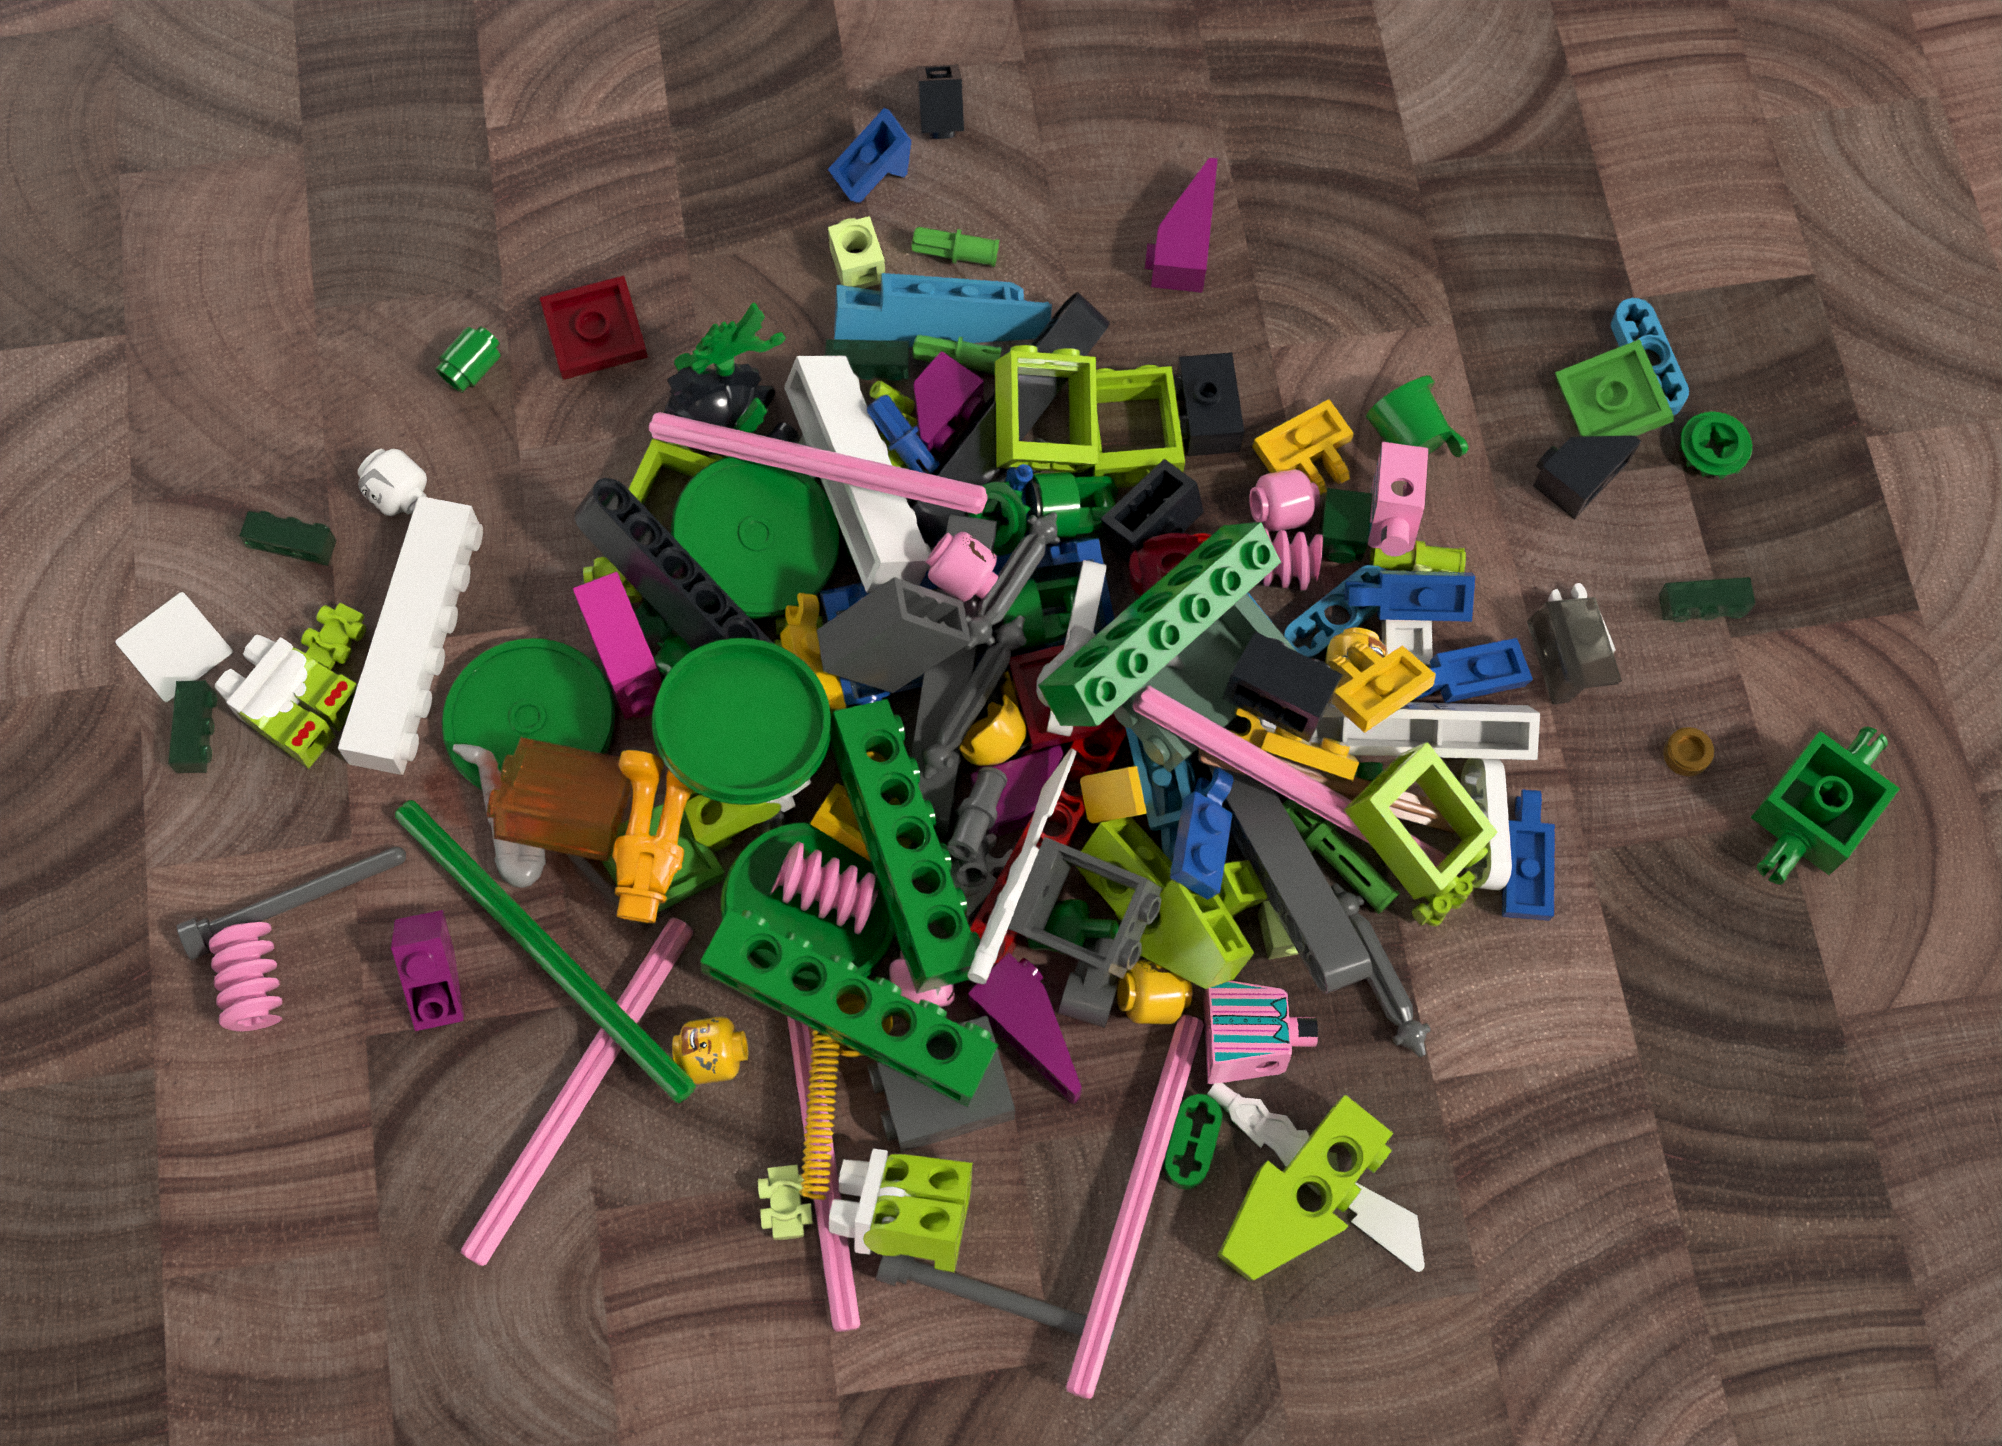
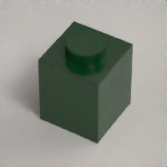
(1345, 524)

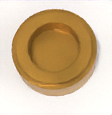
(1688, 751)

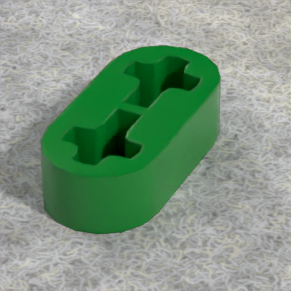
(1181, 1138)

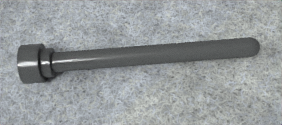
(196, 933)
(905, 1268)

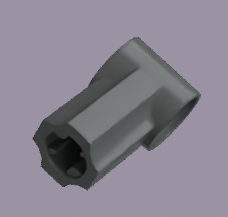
(1090, 990)

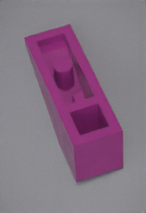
(1184, 236)
(1025, 1019)

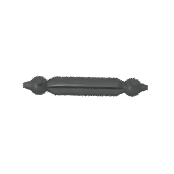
(1012, 579)
(973, 697)
(1384, 979)

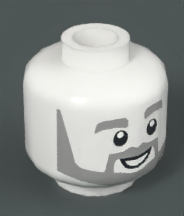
(391, 481)

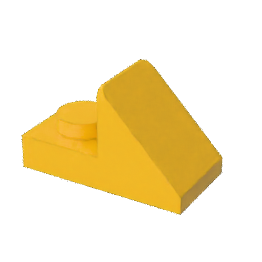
(1113, 794)

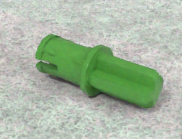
(955, 246)
(968, 354)

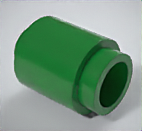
(468, 358)

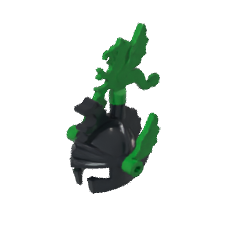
(731, 391)

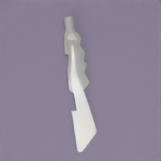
(1019, 871)
(1376, 1216)

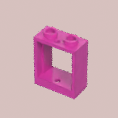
(620, 644)

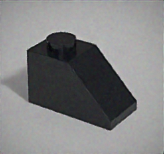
(940, 100)
(1582, 469)

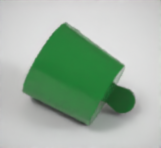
(1414, 419)

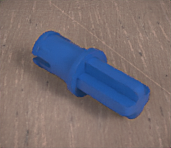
(901, 435)

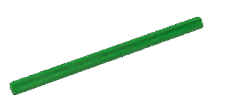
(546, 952)

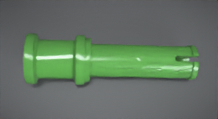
(1379, 893)

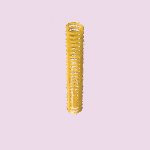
(810, 1139)

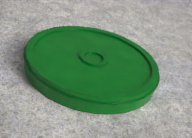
(758, 533)
(528, 692)
(742, 721)
(750, 885)

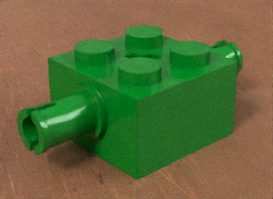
(1824, 804)

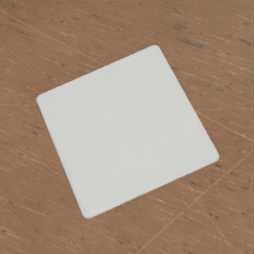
(173, 646)

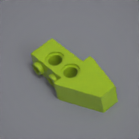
(1190, 932)
(1270, 1221)

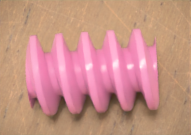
(1296, 559)
(826, 886)
(242, 977)

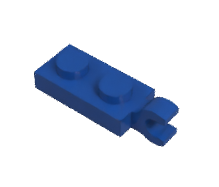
(1416, 595)
(1479, 670)
(1203, 836)
(1532, 847)

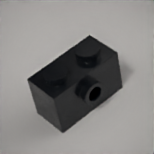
(1209, 404)
(1156, 506)
(1282, 686)

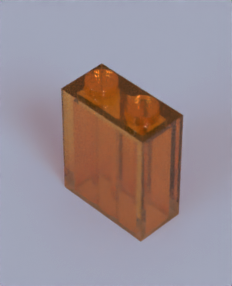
(560, 799)

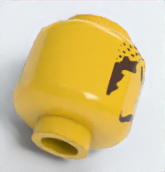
(1153, 994)

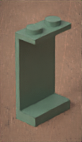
(1201, 682)

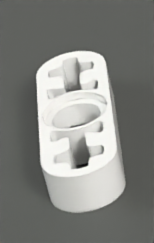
(1487, 787)

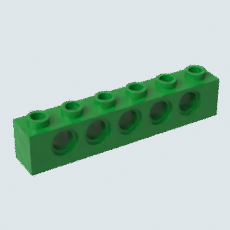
(1159, 625)
(929, 959)
(818, 1009)

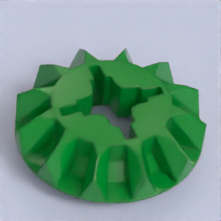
(1725, 431)
(1003, 497)

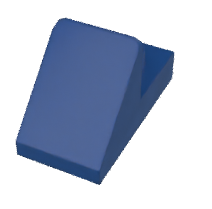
(876, 151)

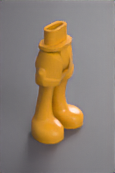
(645, 861)

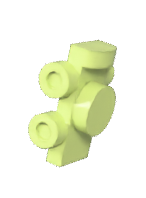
(786, 1211)

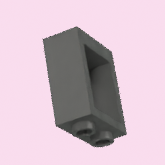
(1043, 890)

